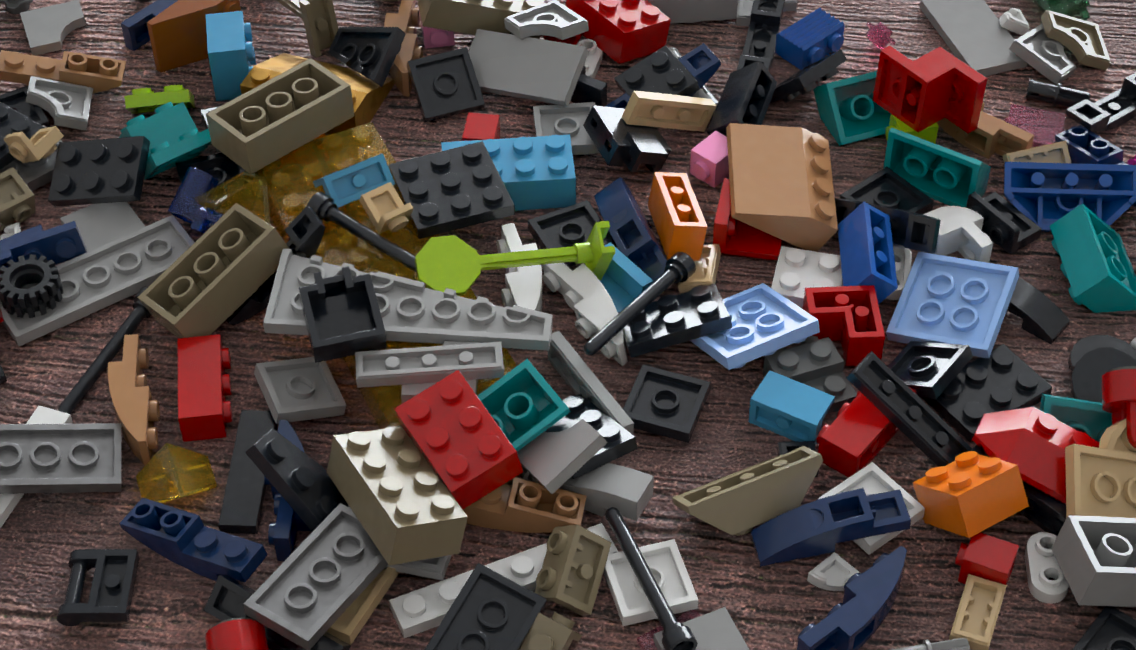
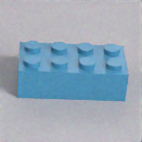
(533, 169)

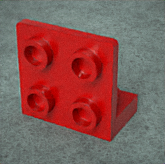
(738, 237)

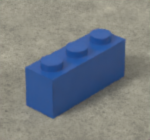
(868, 250)

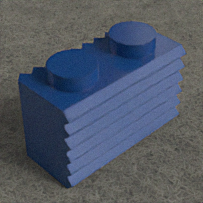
(810, 39)

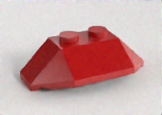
(1033, 443)

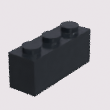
(744, 98)

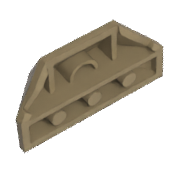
(754, 493)

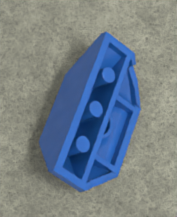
(1053, 189)

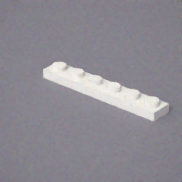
(429, 605)

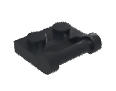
(110, 589)

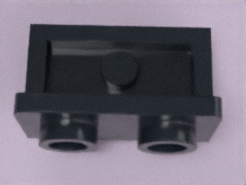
(1004, 222)

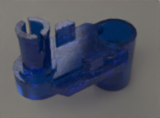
(183, 205)

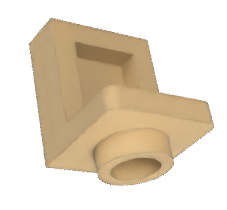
(37, 147)
(386, 208)

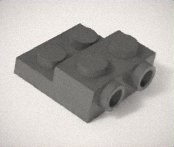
(815, 365)

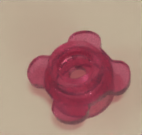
(879, 35)

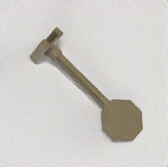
(318, 20)

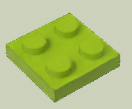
(145, 100)

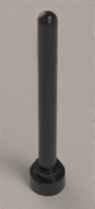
(328, 211)
(677, 270)
(106, 355)
(675, 634)

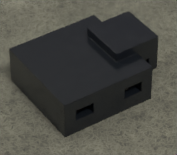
(628, 141)
(342, 316)

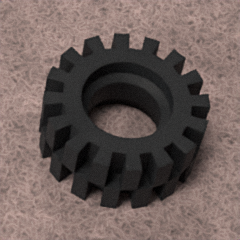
(31, 299)

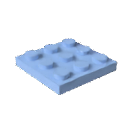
(953, 302)
(760, 325)

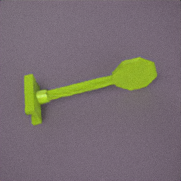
(456, 265)

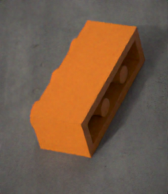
(677, 215)

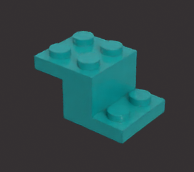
(171, 137)

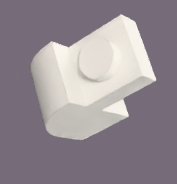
(962, 232)

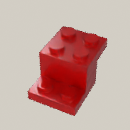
(929, 89)

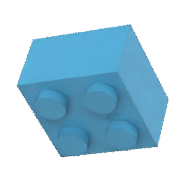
(229, 52)

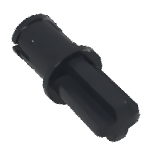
(1055, 93)

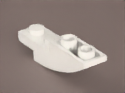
(524, 282)
(589, 301)

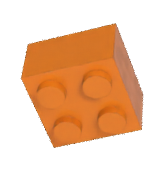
(970, 493)

